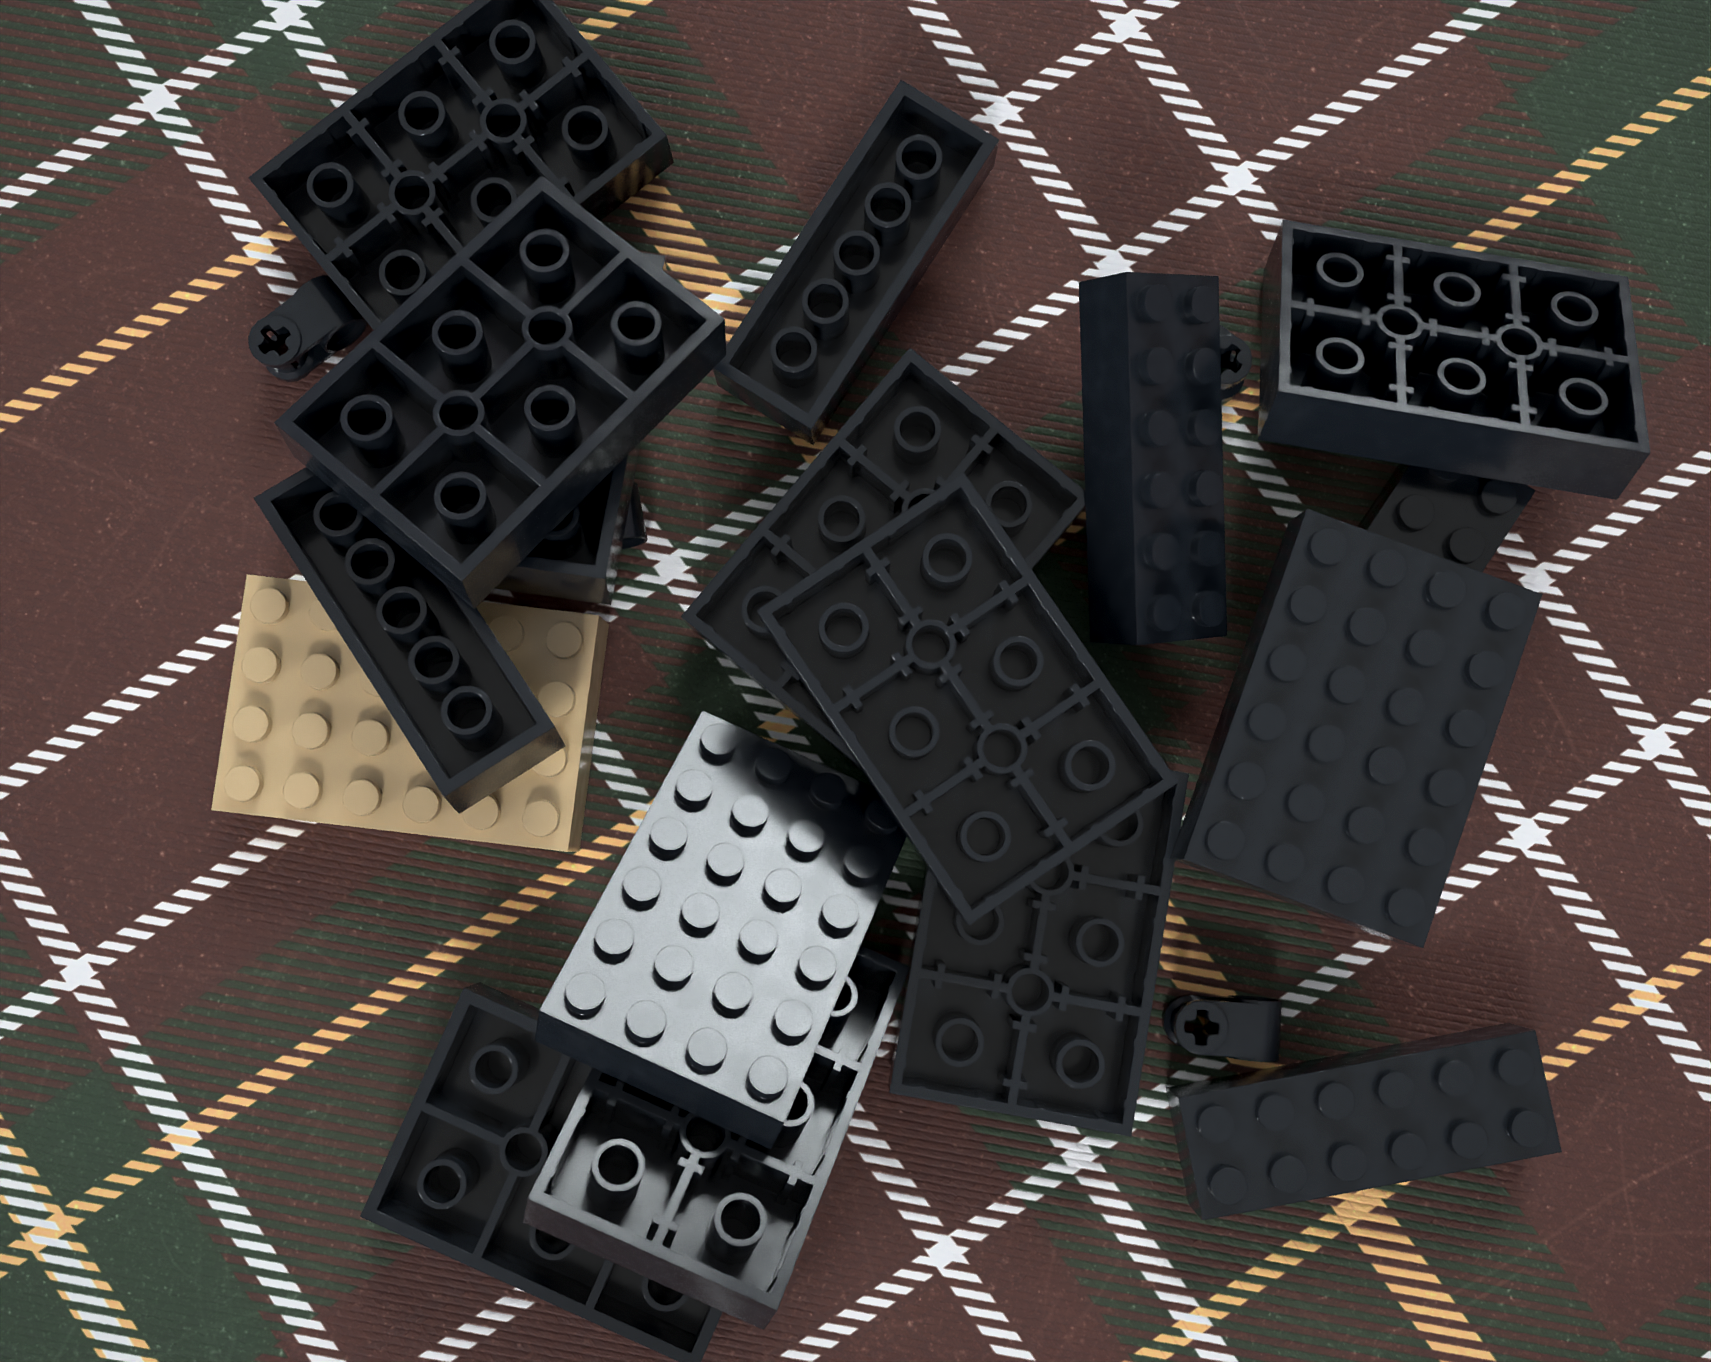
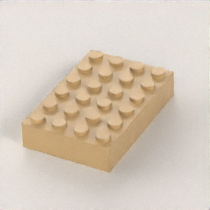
(321, 746)

